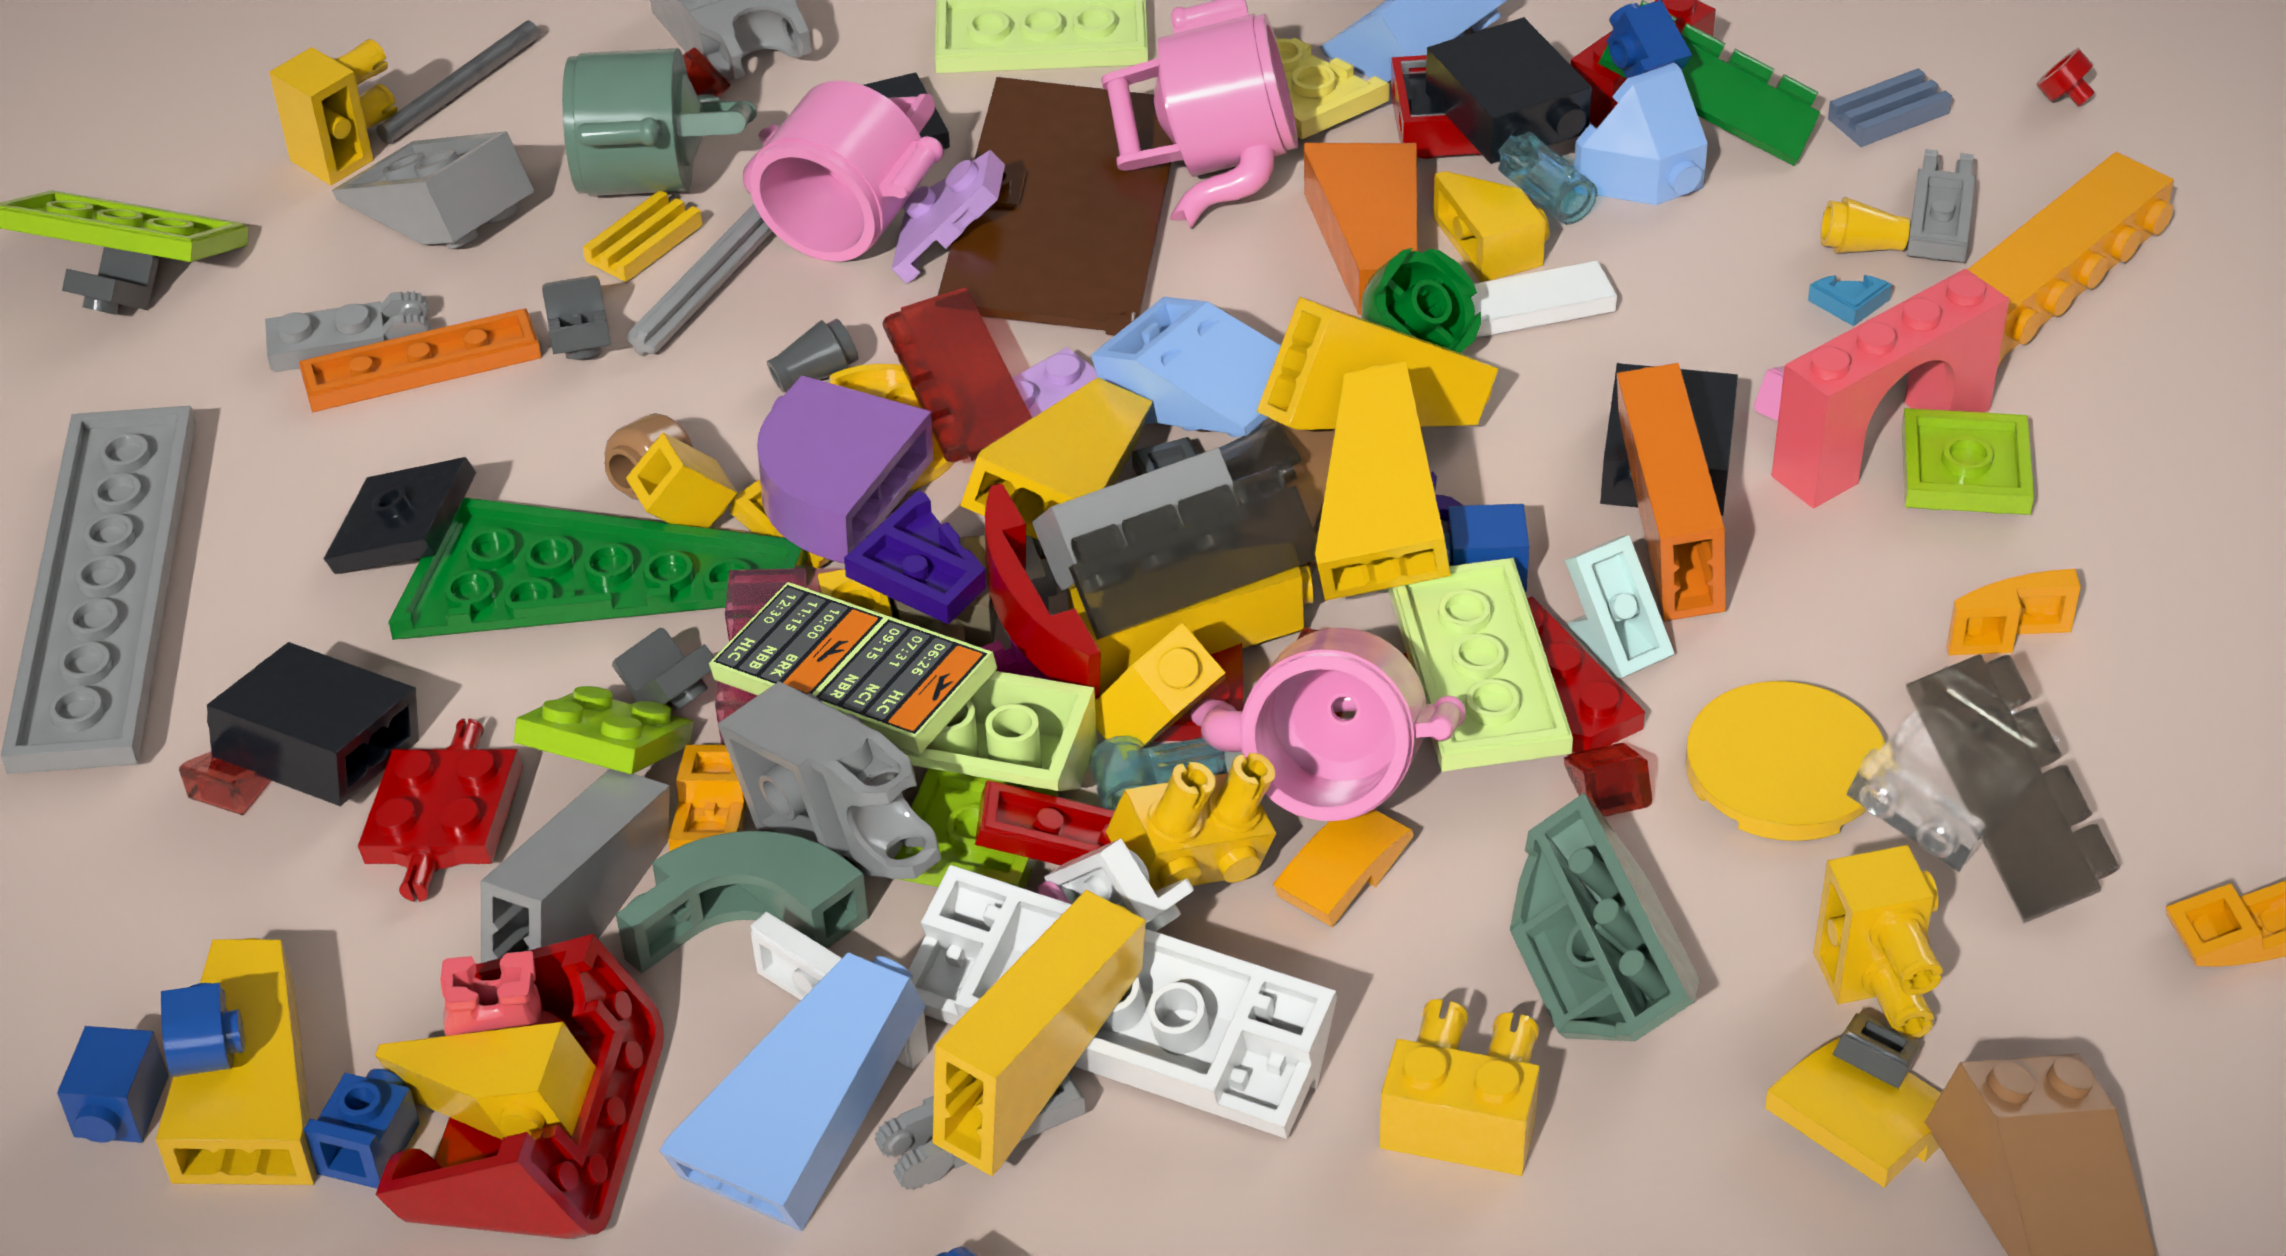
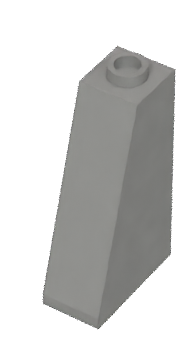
(576, 867)

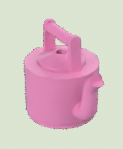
(1216, 99)
(841, 168)
(1323, 762)

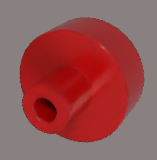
(2068, 78)

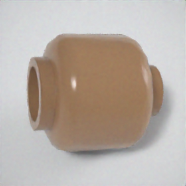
(631, 443)

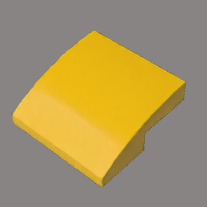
(1856, 1113)

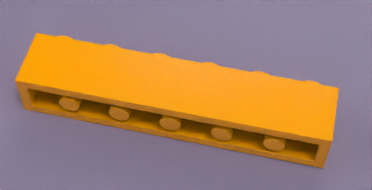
(2075, 243)

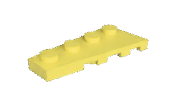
(1325, 91)

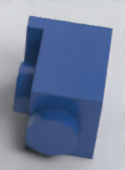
(1645, 39)
(362, 1127)

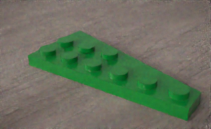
(558, 566)

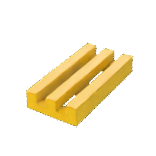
(637, 232)

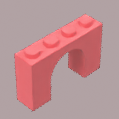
(1941, 336)

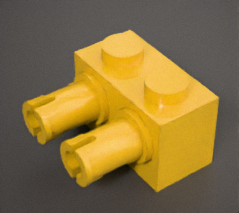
(323, 111)
(1199, 823)
(1877, 937)
(1459, 1101)

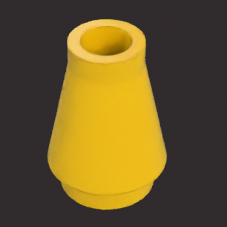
(1860, 228)

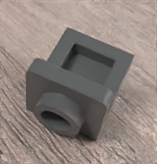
(121, 279)
(576, 317)
(661, 673)

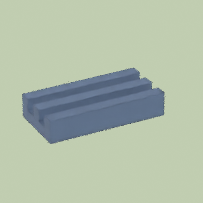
(1889, 107)

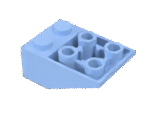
(1193, 365)

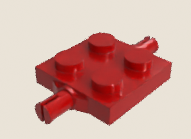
(440, 808)

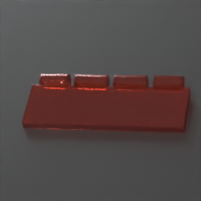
(956, 373)

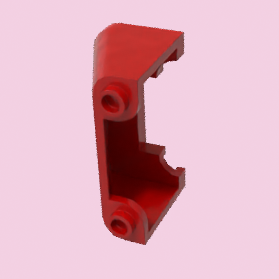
(547, 1179)

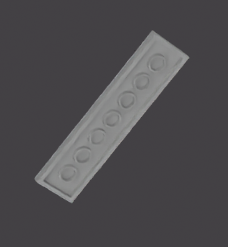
(100, 592)

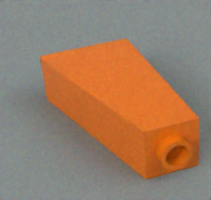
(1362, 204)
(1673, 492)

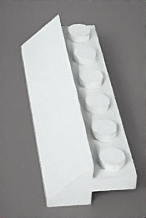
(1186, 1028)

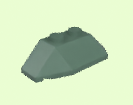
(1597, 931)

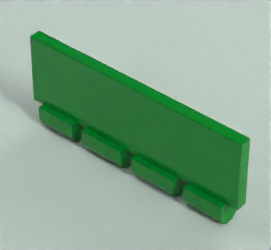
(1740, 100)

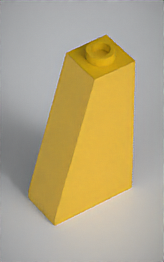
(1328, 342)
(1061, 451)
(1379, 496)
(1239, 616)
(1031, 1029)
(252, 1117)

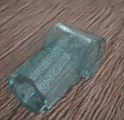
(1547, 178)
(1127, 764)

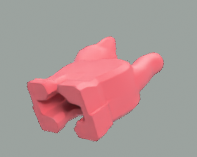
(492, 1004)

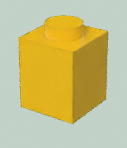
(681, 484)

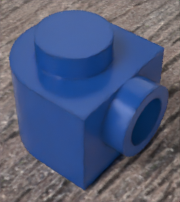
(199, 1030)

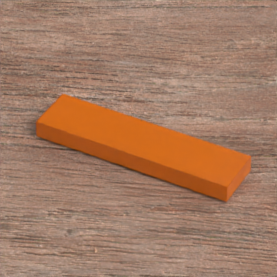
(419, 359)

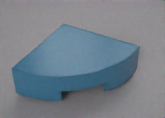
(1850, 299)

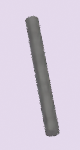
(457, 82)

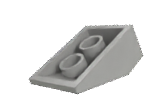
(441, 187)

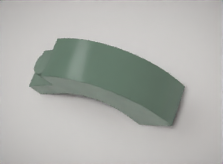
(741, 879)

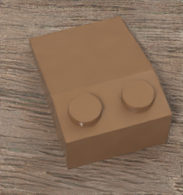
(2042, 1157)

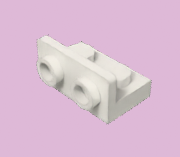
(1123, 880)

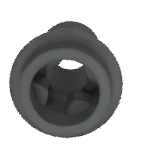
(814, 355)

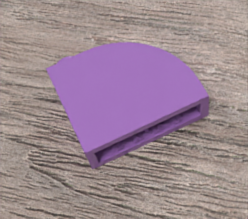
(838, 463)

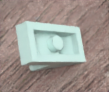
(1619, 609)

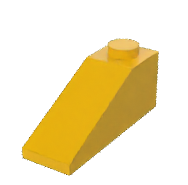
(497, 1078)

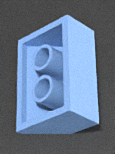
(1406, 29)

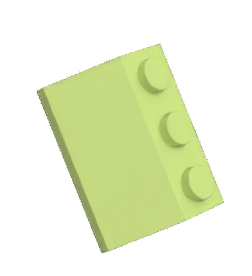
(1019, 733)

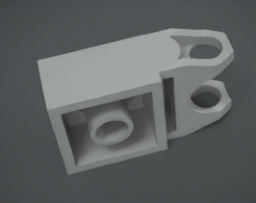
(733, 28)
(827, 781)

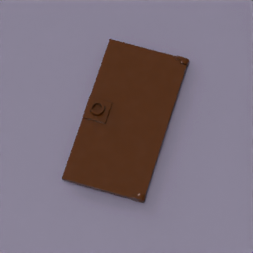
(1068, 226)

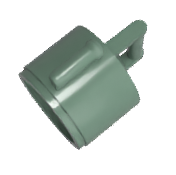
(638, 121)

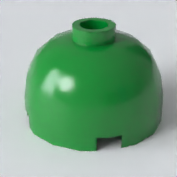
(1424, 298)

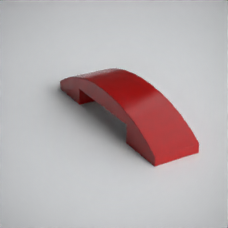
(1053, 643)

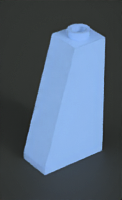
(801, 1094)

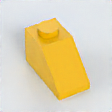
(1490, 225)
(1158, 688)

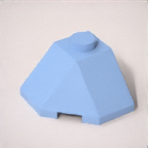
(1648, 143)

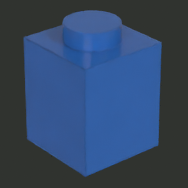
(1488, 534)
(113, 1084)

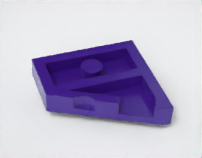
(918, 562)

